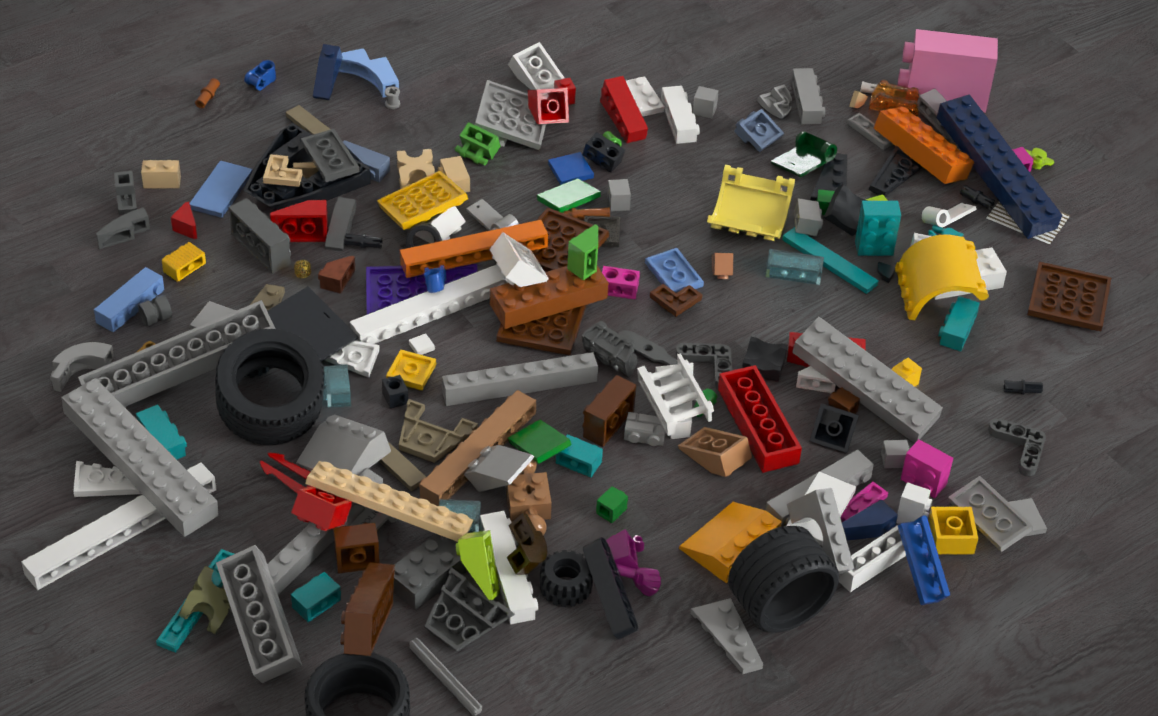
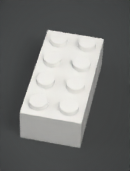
(990, 270)

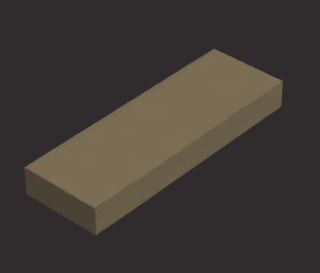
(305, 120)
(402, 469)

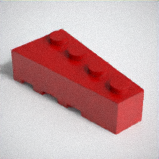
(623, 109)

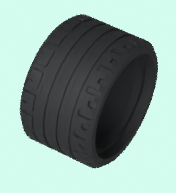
(783, 578)
(357, 674)

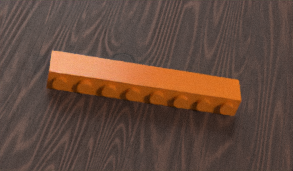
(469, 248)

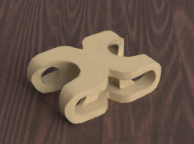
(414, 169)

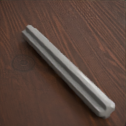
(445, 677)

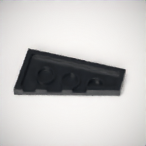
(832, 176)

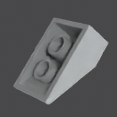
(496, 467)

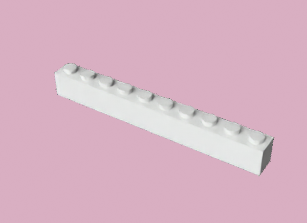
(427, 306)
(100, 536)

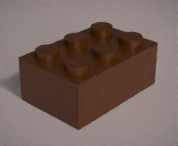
(609, 410)

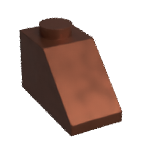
(337, 274)

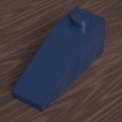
(327, 71)
(870, 522)

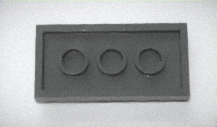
(330, 155)

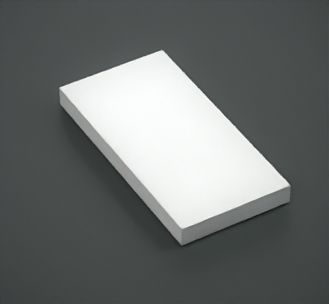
(842, 492)

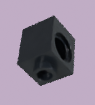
(395, 391)

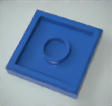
(570, 168)

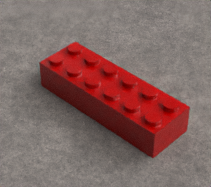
(759, 418)

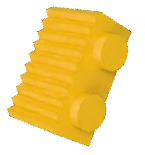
(183, 261)

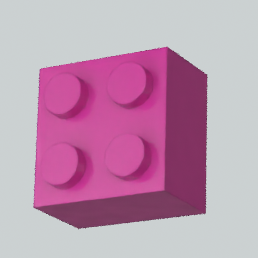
(927, 467)

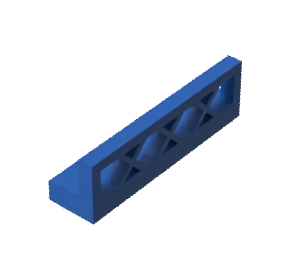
(922, 561)

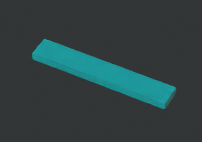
(832, 261)
(178, 627)

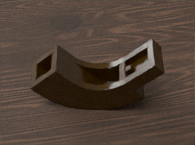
(531, 548)

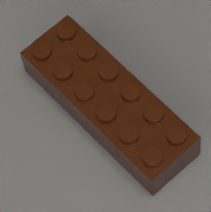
(368, 609)

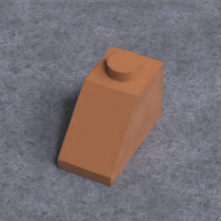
(722, 265)

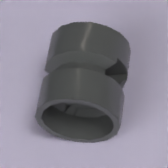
(154, 310)

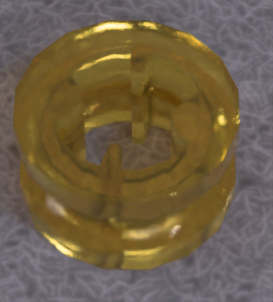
(302, 264)

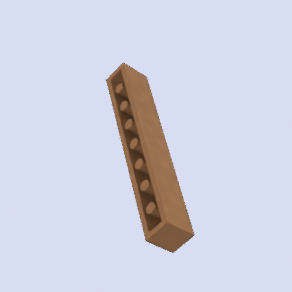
(495, 430)

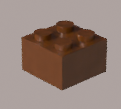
(356, 547)

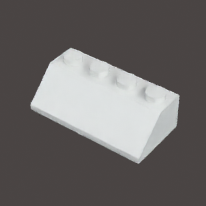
(517, 262)

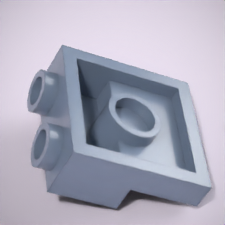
(758, 130)

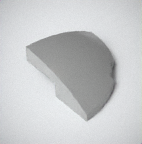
(776, 101)

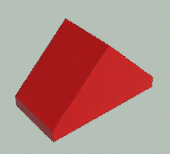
(184, 222)

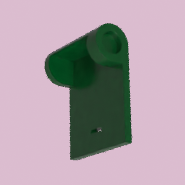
(807, 155)

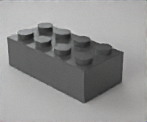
(260, 235)
(426, 570)

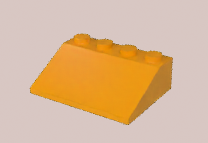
(726, 535)

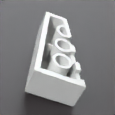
(683, 427)

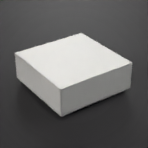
(421, 344)

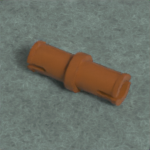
(207, 93)

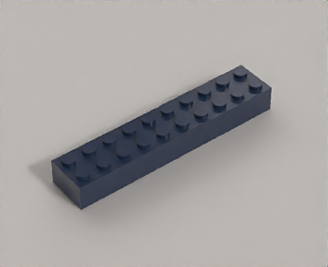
(999, 166)

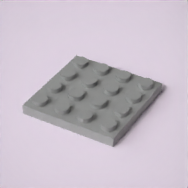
(507, 115)

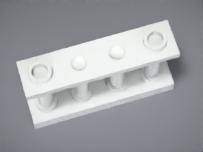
(661, 406)

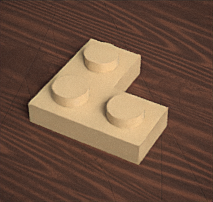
(279, 174)

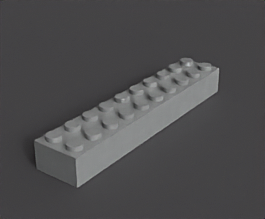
(177, 357)
(140, 457)

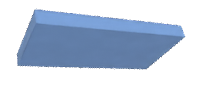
(220, 189)

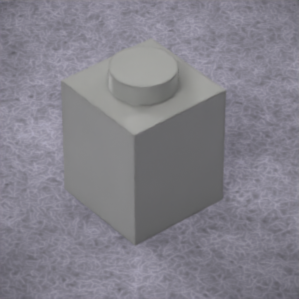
(894, 453)

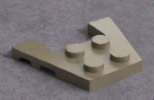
(428, 439)

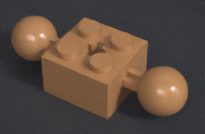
(530, 495)

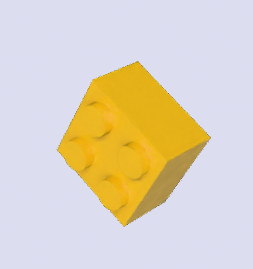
(953, 530)

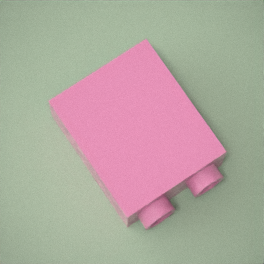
(951, 65)

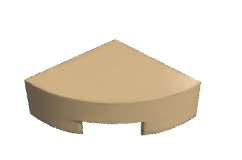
(858, 99)

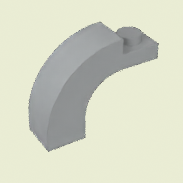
(79, 357)

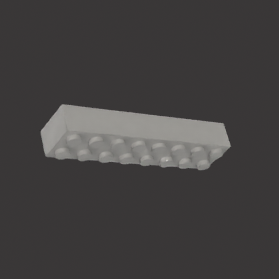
(868, 379)

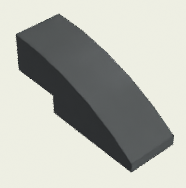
(340, 223)
(123, 228)

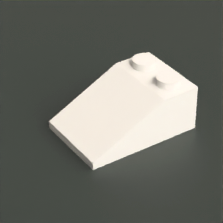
(535, 68)

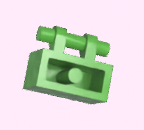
(480, 141)

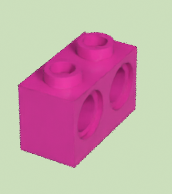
(622, 282)

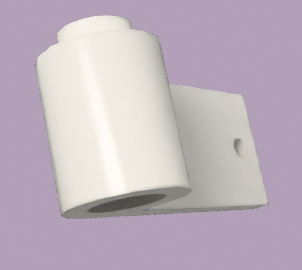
(943, 217)

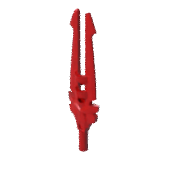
(295, 486)

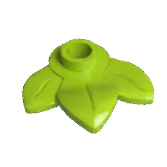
(1040, 158)

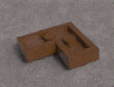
(675, 302)

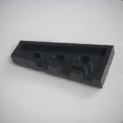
(894, 172)

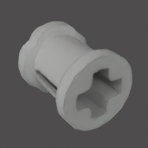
(392, 97)

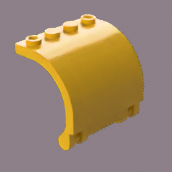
(938, 267)

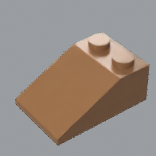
(717, 450)

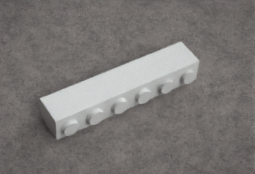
(513, 588)

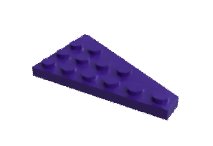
(390, 286)

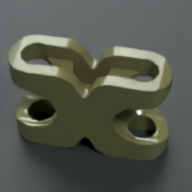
(207, 599)

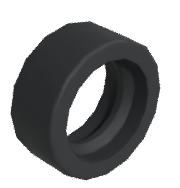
(419, 227)

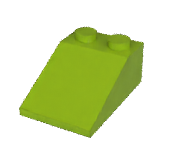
(479, 559)

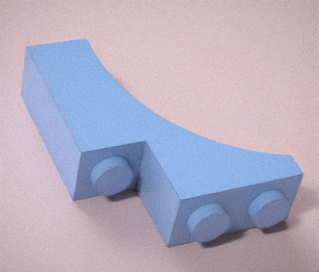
(376, 71)

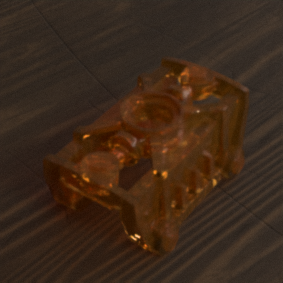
(891, 96)

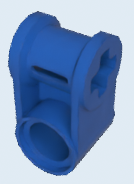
(261, 75)
(435, 279)

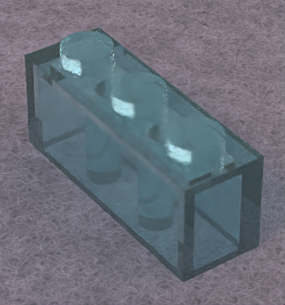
(794, 266)

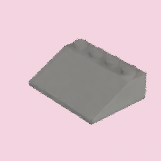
(345, 445)

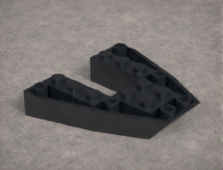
(314, 188)

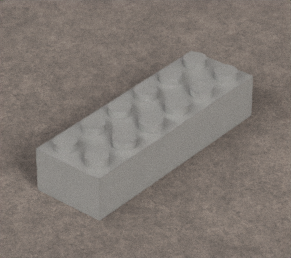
(258, 614)

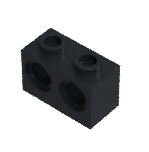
(603, 152)

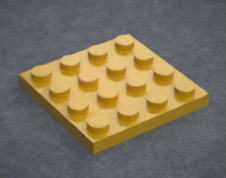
(422, 200)

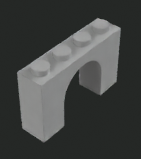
(823, 509)

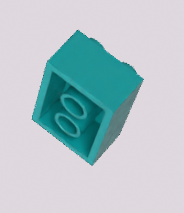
(877, 228)

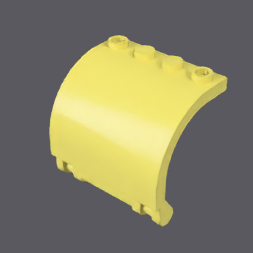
(752, 204)

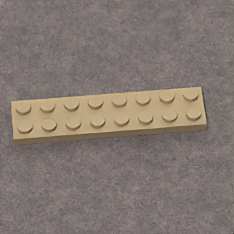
(389, 501)

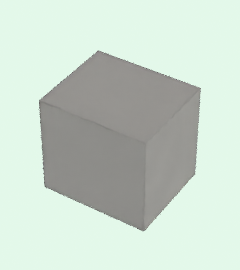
(705, 102)
(619, 195)

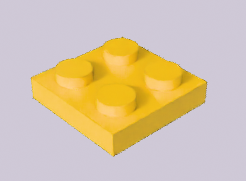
(413, 368)

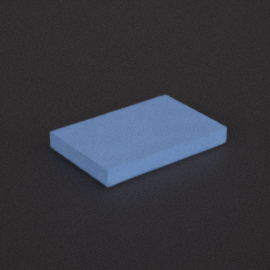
(674, 270)

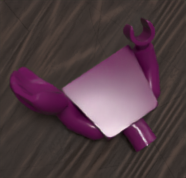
(625, 557)

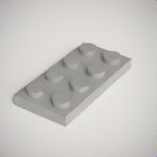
(992, 513)

